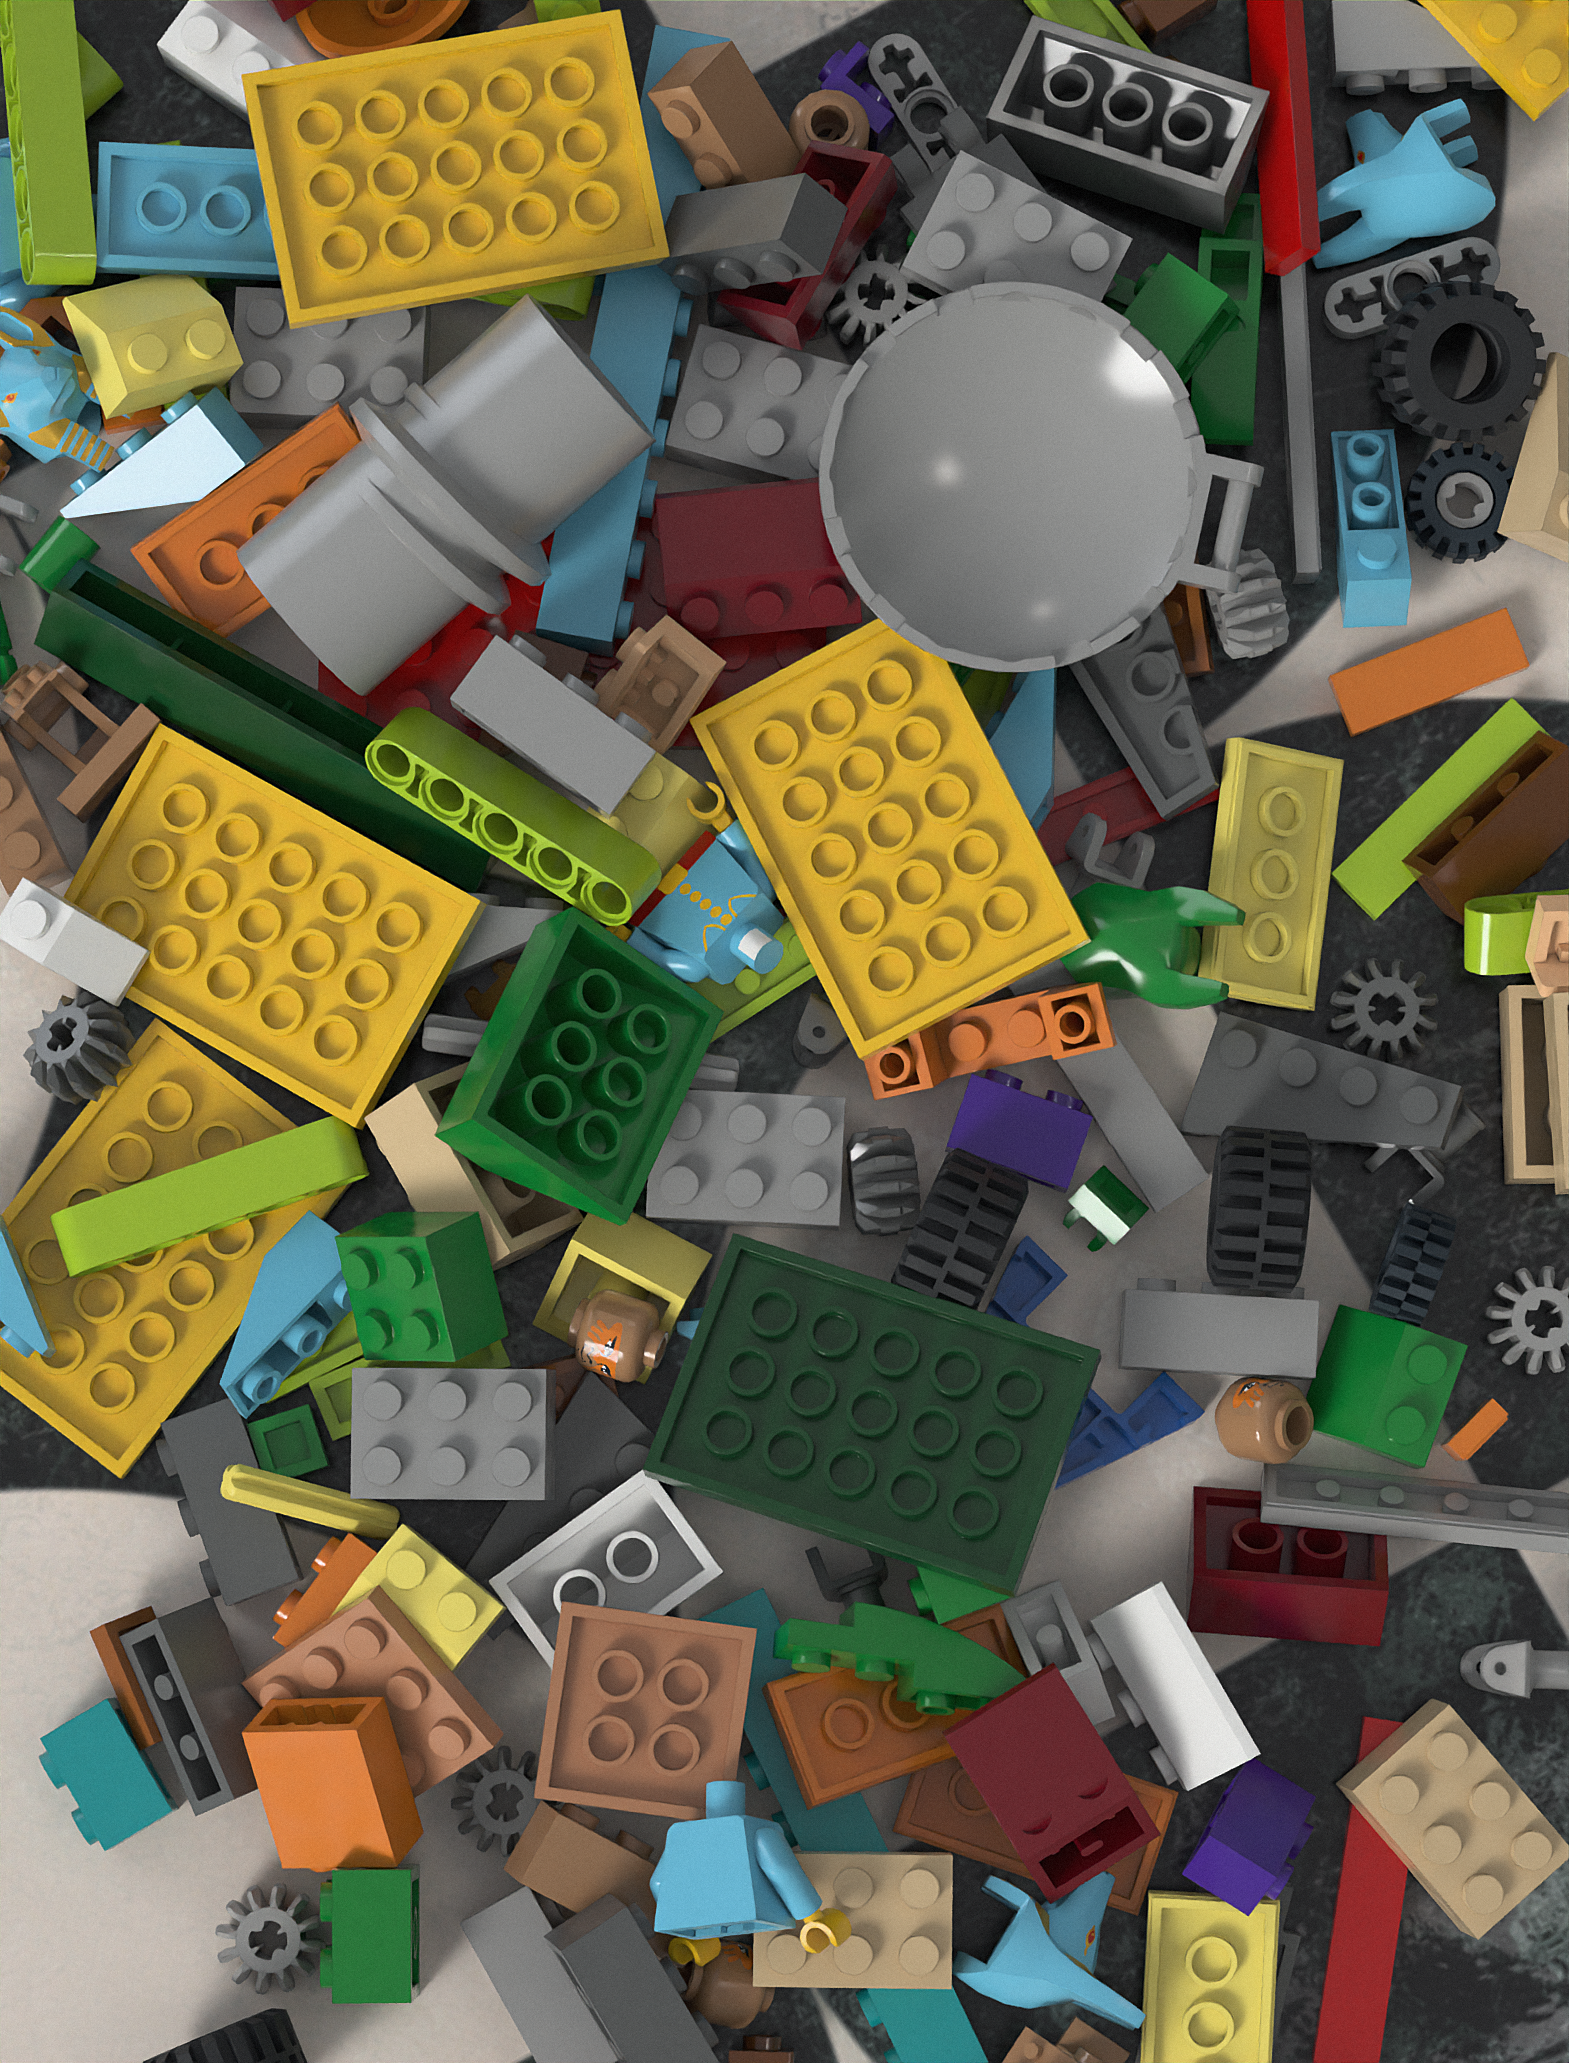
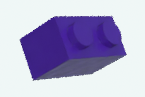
(1021, 1130)
(1251, 1836)

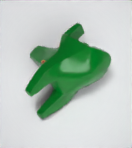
(1148, 943)

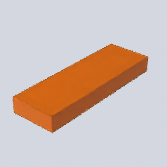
(1428, 672)

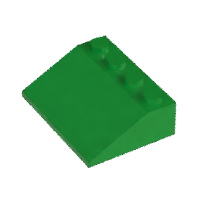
(580, 1069)

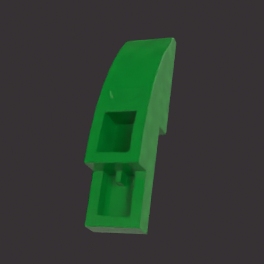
(1227, 377)
(932, 1662)

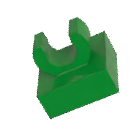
(1107, 1206)
(289, 1443)

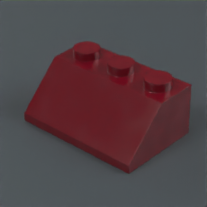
(795, 309)
(751, 560)
(1279, 1576)

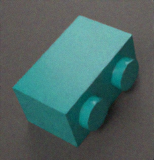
(106, 1775)

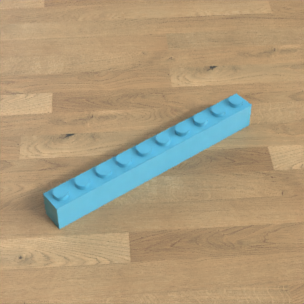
(634, 350)

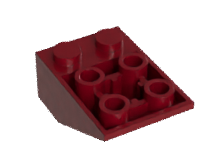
(1051, 1783)

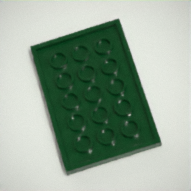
(873, 1414)

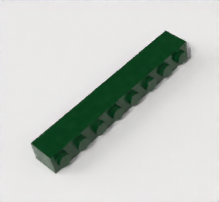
(243, 711)

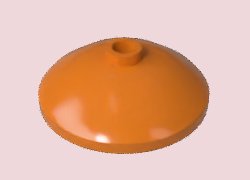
(368, 26)

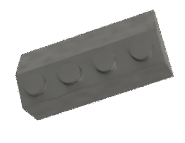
(1129, 123)

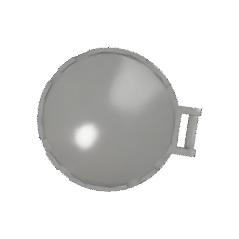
(1021, 479)

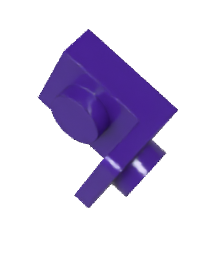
(840, 75)

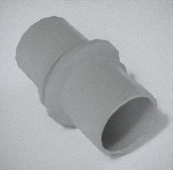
(445, 497)

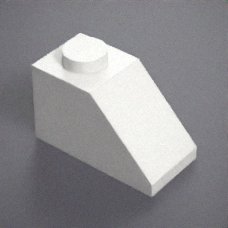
(71, 941)
(1049, 1633)

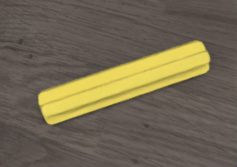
(309, 1502)

